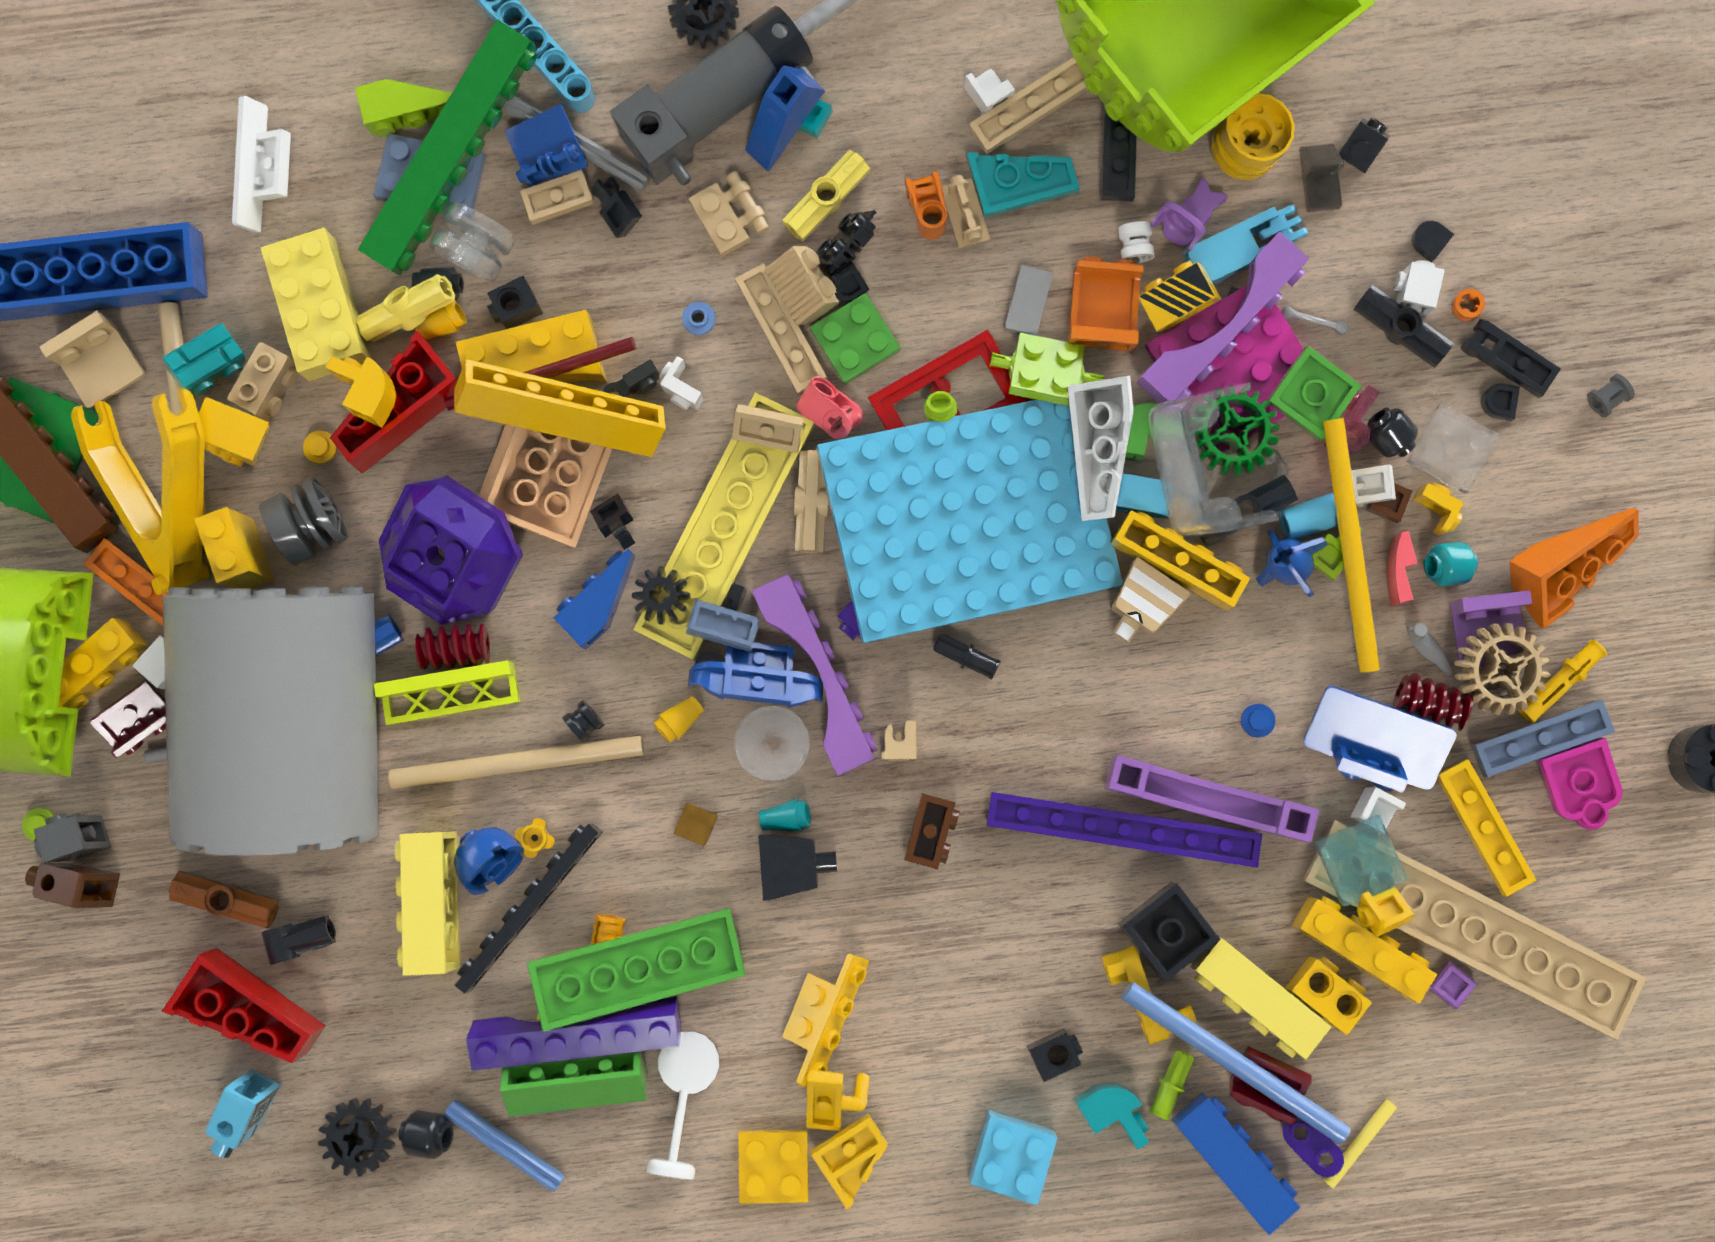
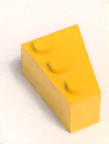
(232, 433)

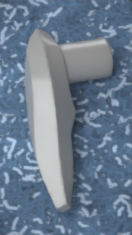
(1428, 646)

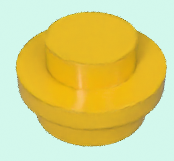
(319, 447)

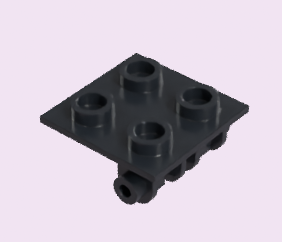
(851, 227)

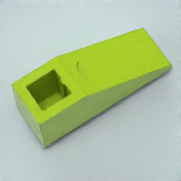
(397, 105)

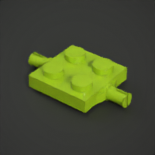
(1044, 368)

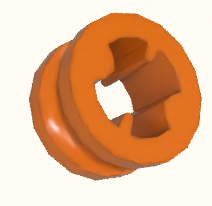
(1464, 314)

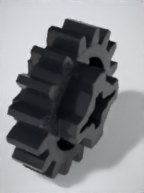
(692, 18)
(343, 1135)

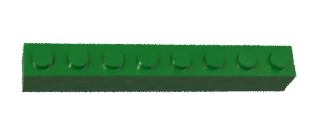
(449, 148)

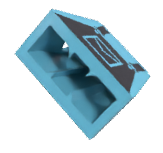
(240, 1111)

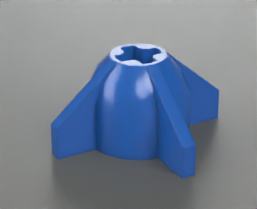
(1290, 561)

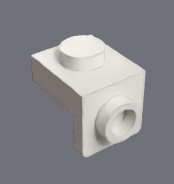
(681, 393)

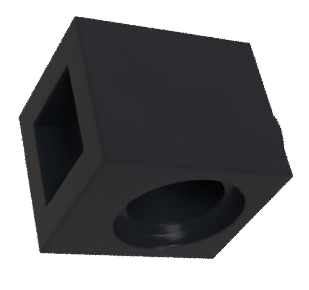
(527, 309)
(1040, 1049)

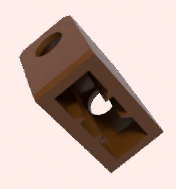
(65, 885)

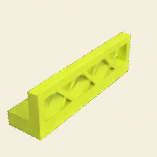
(441, 680)

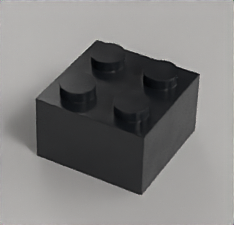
(1168, 931)

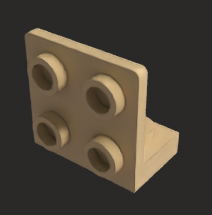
(94, 358)

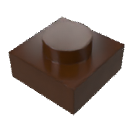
(1392, 509)

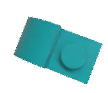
(1113, 1102)

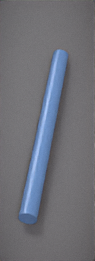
(1235, 1062)

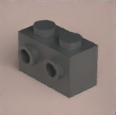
(70, 837)

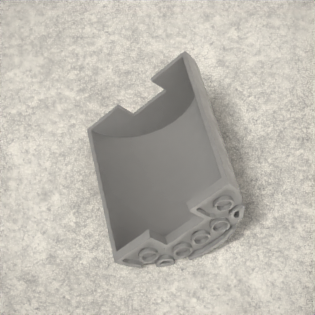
(270, 719)

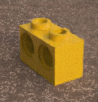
(1325, 999)

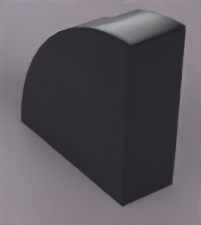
(736, 597)

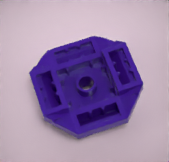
(475, 544)

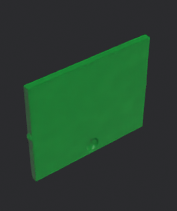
(55, 415)

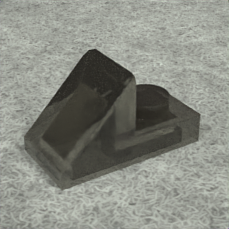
(1321, 177)

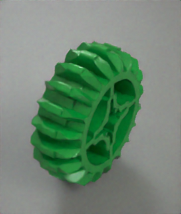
(1228, 417)

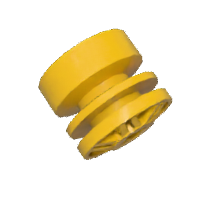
(1265, 125)

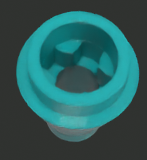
(786, 817)

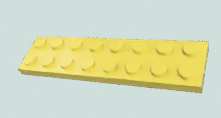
(724, 529)

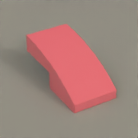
(1400, 556)

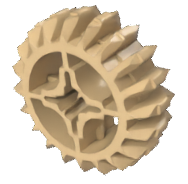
(1516, 690)

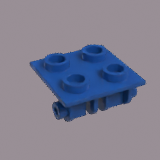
(545, 147)

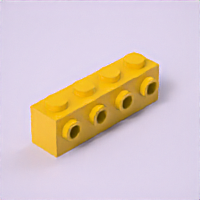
(1181, 561)
(99, 661)
(1362, 949)

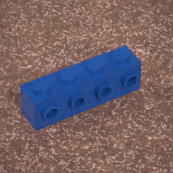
(1236, 1163)

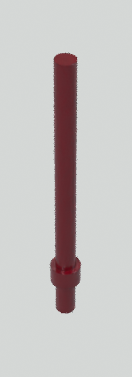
(573, 362)

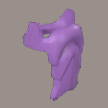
(1186, 223)

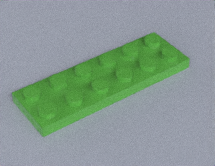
(635, 969)

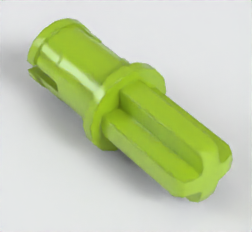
(1172, 1084)

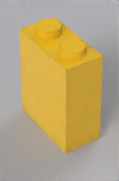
(234, 549)

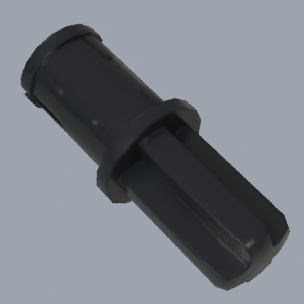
(966, 656)

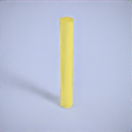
(1362, 1140)

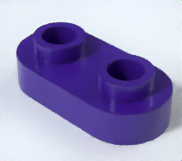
(1312, 1147)

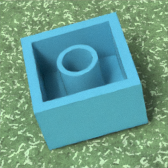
(1012, 1157)

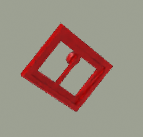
(932, 373)

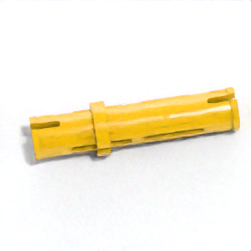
(1571, 672)

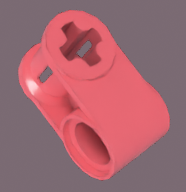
(828, 407)

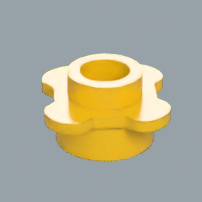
(525, 834)

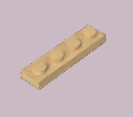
(1028, 106)
(779, 328)

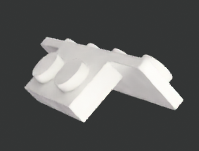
(259, 164)

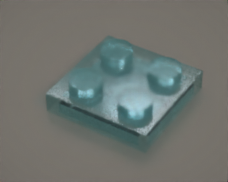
(1360, 860)

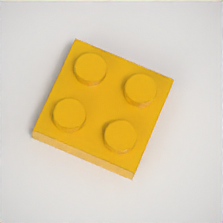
(773, 1166)

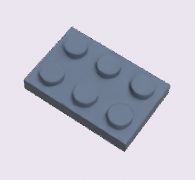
(398, 155)

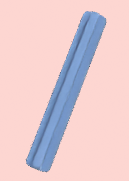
(504, 1145)

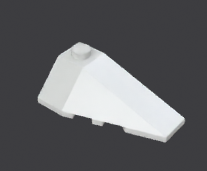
(1101, 433)

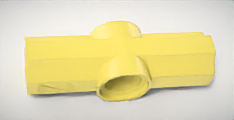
(813, 211)
(405, 308)

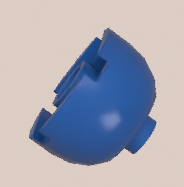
(486, 857)

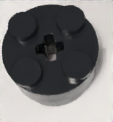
(1691, 757)

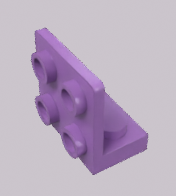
(1481, 611)

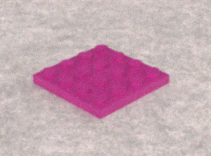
(1258, 357)

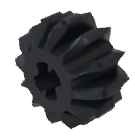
(653, 587)

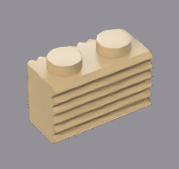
(802, 285)

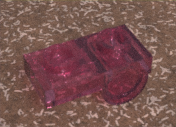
(1352, 419)

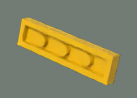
(1485, 828)

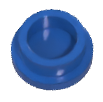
(1258, 720)

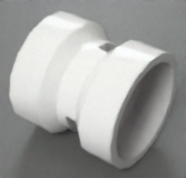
(1136, 241)

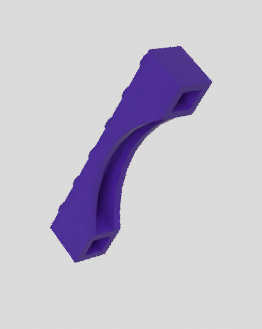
(520, 1042)

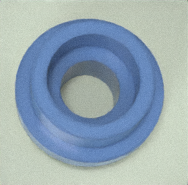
(702, 327)

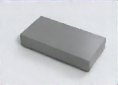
(1028, 301)

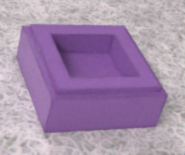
(1452, 985)

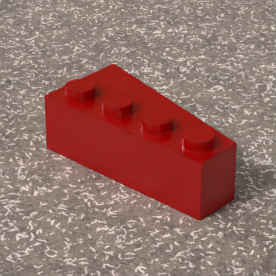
(420, 389)
(243, 1007)

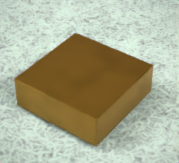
(695, 824)

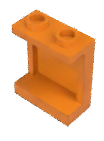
(1105, 304)

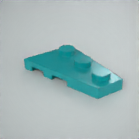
(1019, 182)

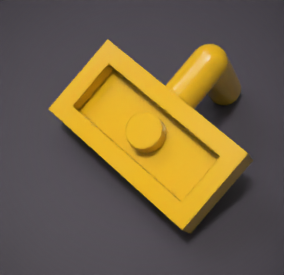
(827, 1101)

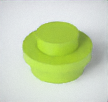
(940, 407)
(33, 820)

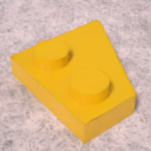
(850, 1156)

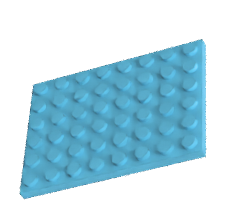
(963, 519)

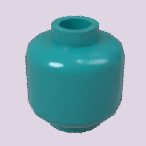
(1450, 564)

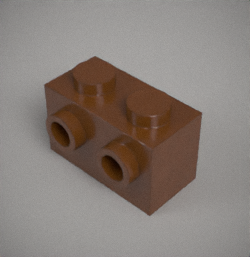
(930, 831)

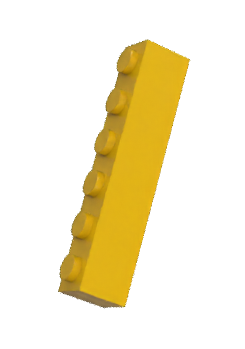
(558, 408)

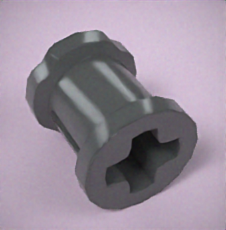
(1610, 395)

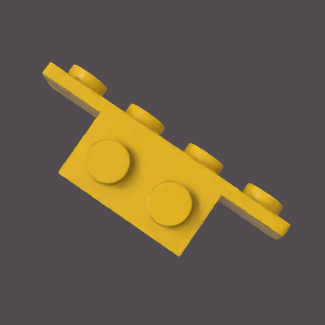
(822, 1013)

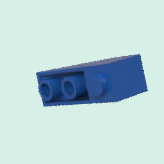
(781, 114)
(594, 608)

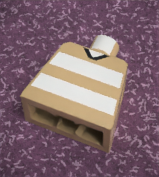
(1145, 600)

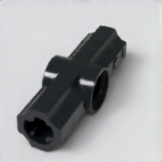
(1421, 339)
(1269, 496)

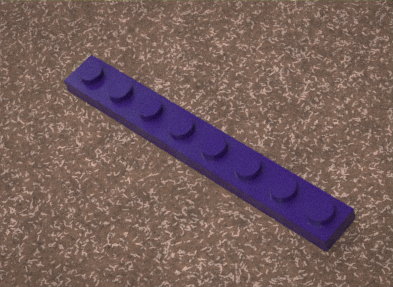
(1124, 829)

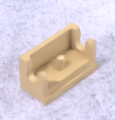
(897, 749)

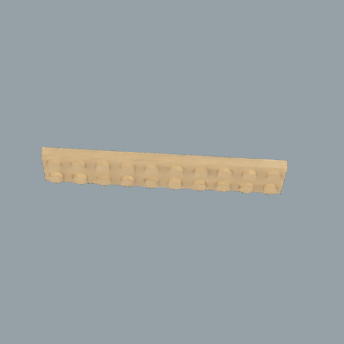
(1508, 946)

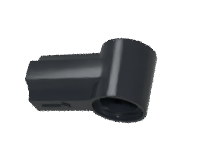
(291, 940)

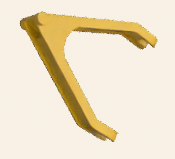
(165, 535)

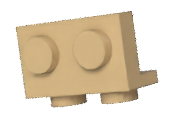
(264, 382)

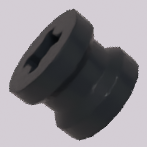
(583, 721)

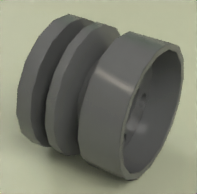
(298, 523)

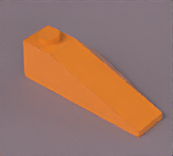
(1568, 562)

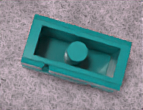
(205, 360)

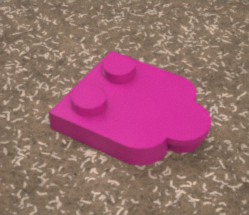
(1582, 783)

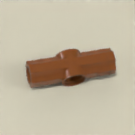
(204, 894)

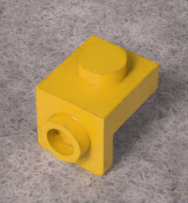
(1438, 499)
(1384, 911)

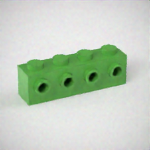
(574, 1083)

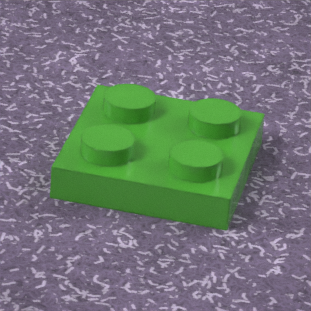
(855, 338)
(1313, 392)

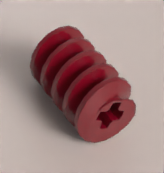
(453, 647)
(1434, 700)

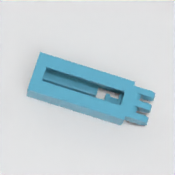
(1236, 247)

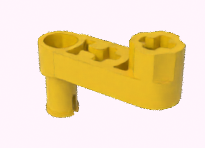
(1126, 966)

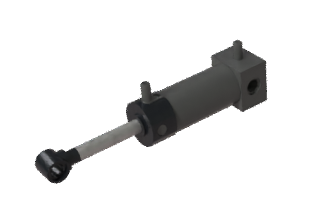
(667, 123)

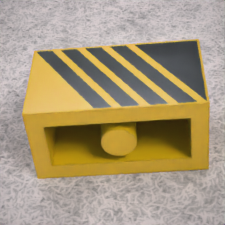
(1179, 296)

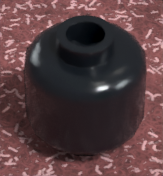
(1392, 432)
(425, 1134)

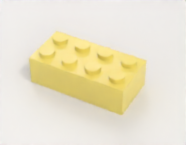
(314, 301)
(428, 903)

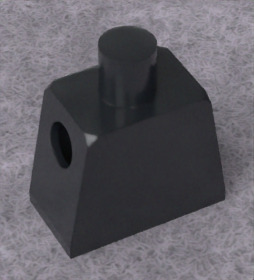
(791, 865)

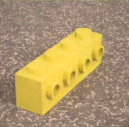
(1261, 997)

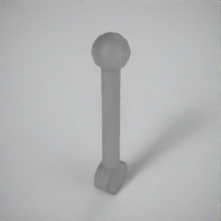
(1340, 328)

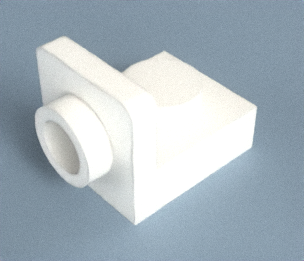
(1373, 485)

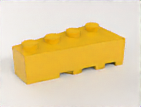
(538, 345)

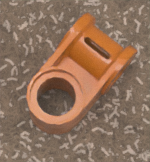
(927, 199)

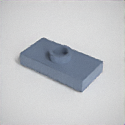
(723, 625)

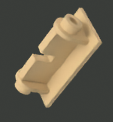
(965, 212)

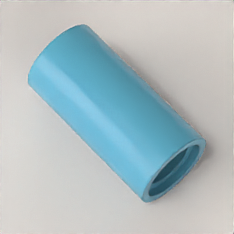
(1308, 517)

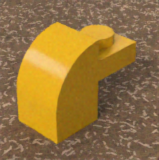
(371, 391)

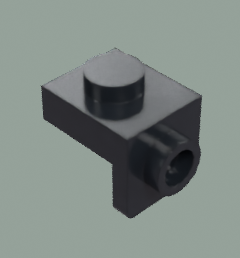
(1365, 144)

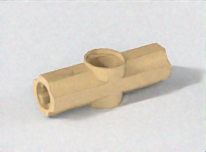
(810, 505)

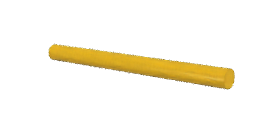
(1351, 545)

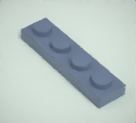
(1543, 738)

